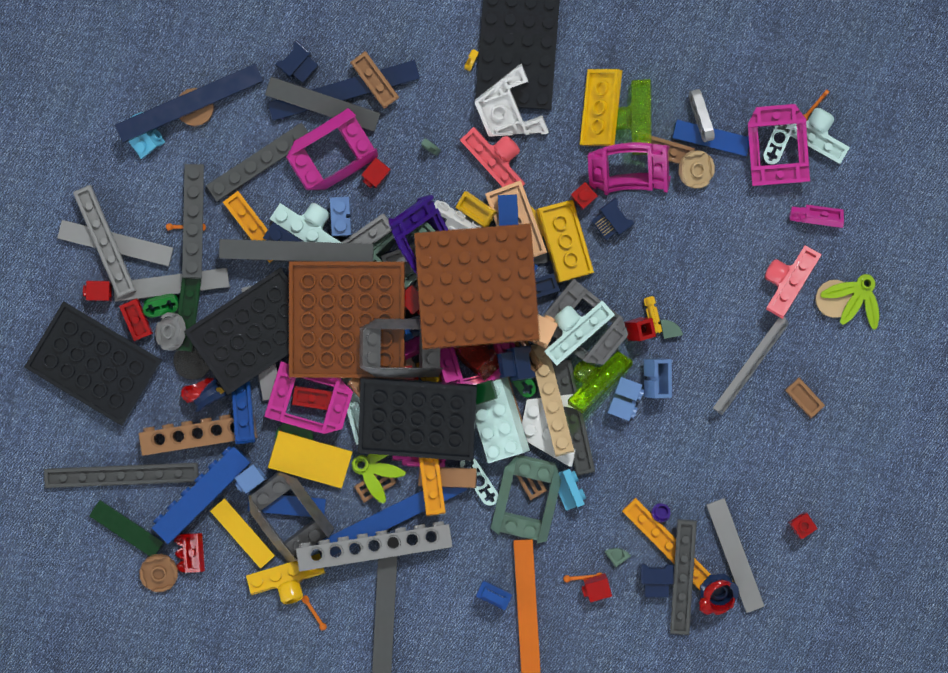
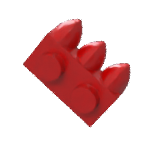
(191, 552)

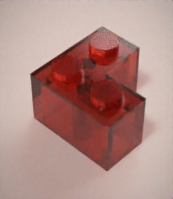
(478, 359)

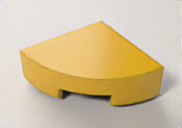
(471, 60)

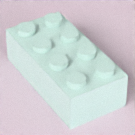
(501, 425)

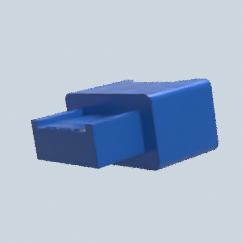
(494, 595)

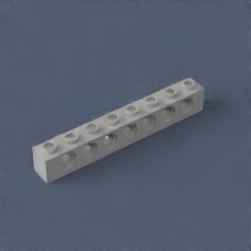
(442, 541)

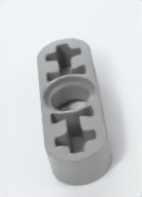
(701, 115)

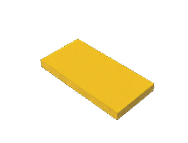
(600, 107)
(565, 241)
(309, 459)

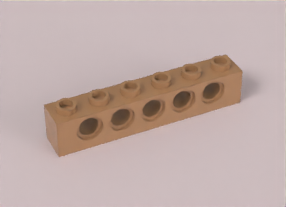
(150, 446)

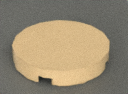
(696, 169)
(831, 306)

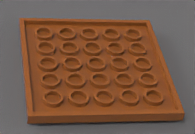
(476, 286)
(331, 305)

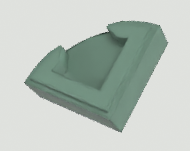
(426, 144)
(670, 329)
(617, 555)

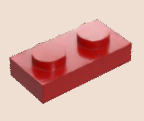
(135, 319)
(311, 397)

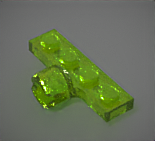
(638, 115)
(597, 380)

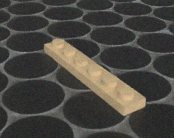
(552, 404)

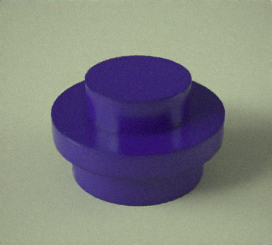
(661, 512)

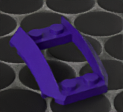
(412, 218)

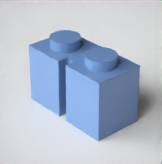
(340, 224)
(658, 378)
(625, 398)
(250, 478)

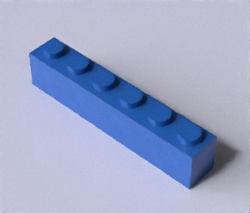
(206, 489)

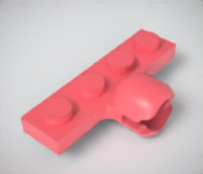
(494, 157)
(790, 279)

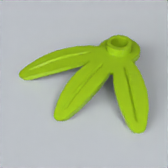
(861, 293)
(381, 469)

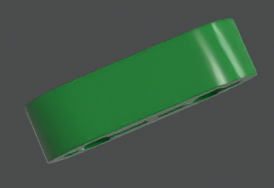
(159, 304)
(520, 387)

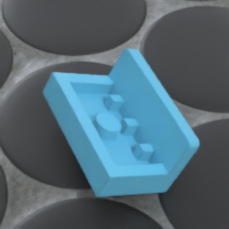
(147, 142)
(568, 490)

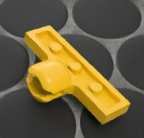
(284, 578)

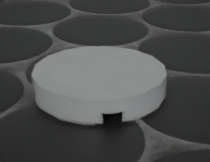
(170, 331)

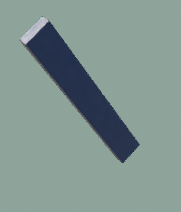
(348, 89)
(188, 103)

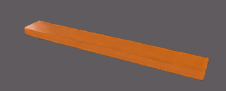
(527, 606)

